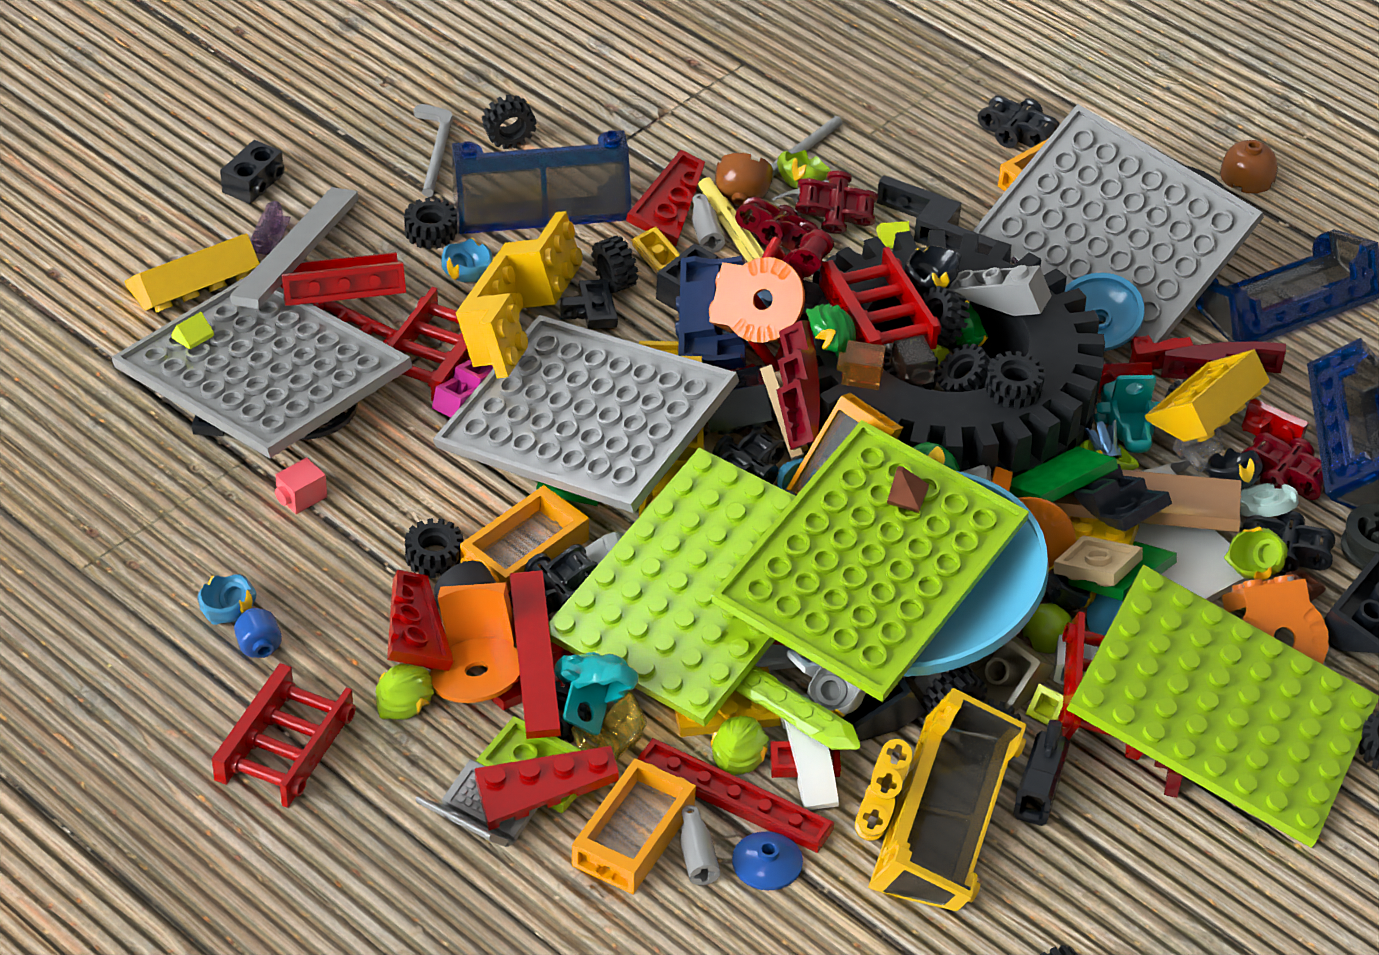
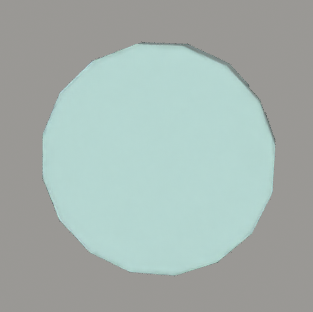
(1267, 501)

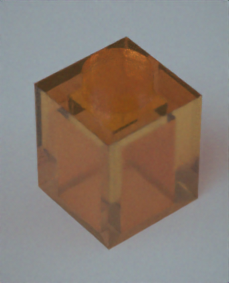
(862, 365)

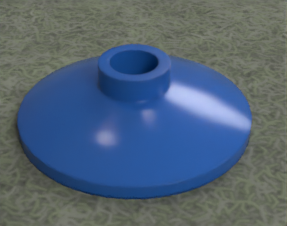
(764, 870)

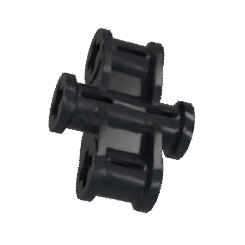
(1017, 122)
(754, 453)
(1302, 539)
(561, 575)

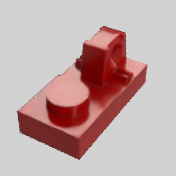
(1147, 351)
(1268, 419)

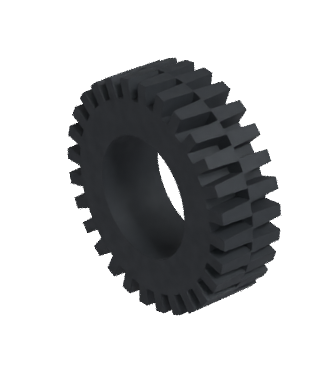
(969, 421)

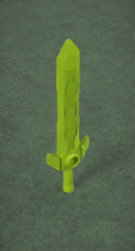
(798, 710)

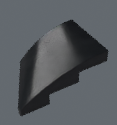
(1121, 500)

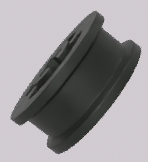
(1361, 535)

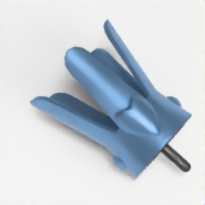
(1106, 440)

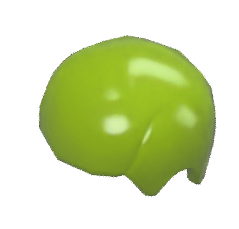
(1046, 627)

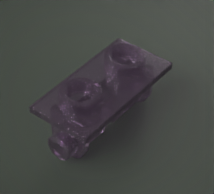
(269, 229)

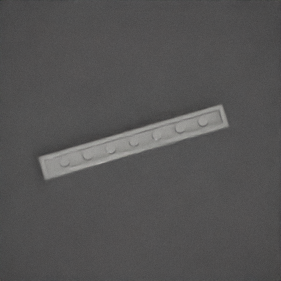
(294, 248)

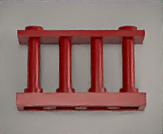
(344, 279)
(836, 289)
(418, 324)
(1075, 638)
(266, 711)

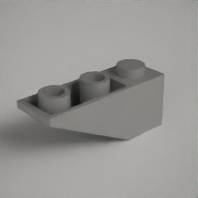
(1008, 290)

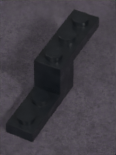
(931, 211)

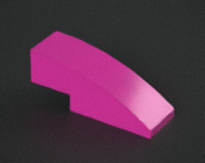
(454, 392)

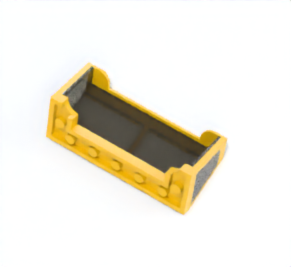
(947, 803)

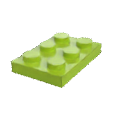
(513, 746)

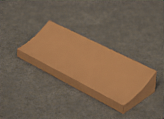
(1195, 501)

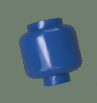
(256, 632)

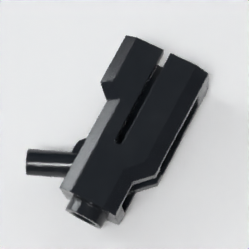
(1042, 774)

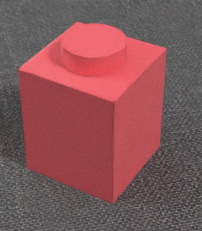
(301, 485)

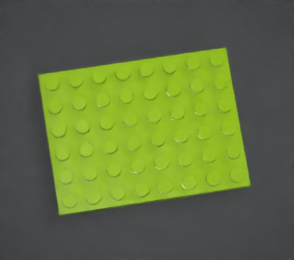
(862, 578)
(657, 584)
(1225, 705)

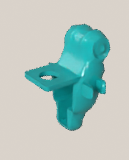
(1127, 403)
(593, 681)

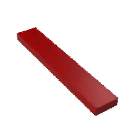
(534, 655)
(741, 797)

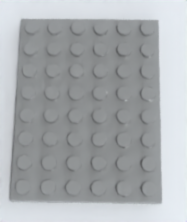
(1125, 210)
(266, 369)
(588, 413)

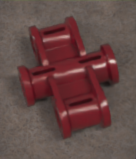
(836, 202)
(771, 221)
(809, 255)
(1288, 465)

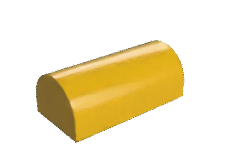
(655, 248)

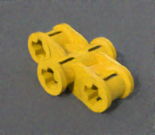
(889, 777)

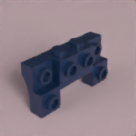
(693, 329)

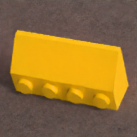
(193, 272)
(1210, 397)

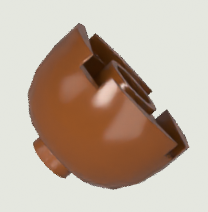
(1249, 166)
(742, 178)

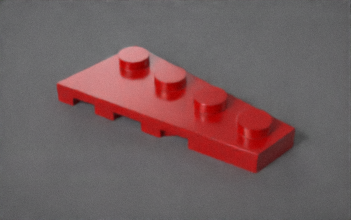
(416, 625)
(524, 785)

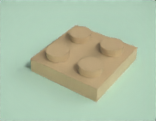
(1098, 561)

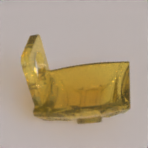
(620, 728)

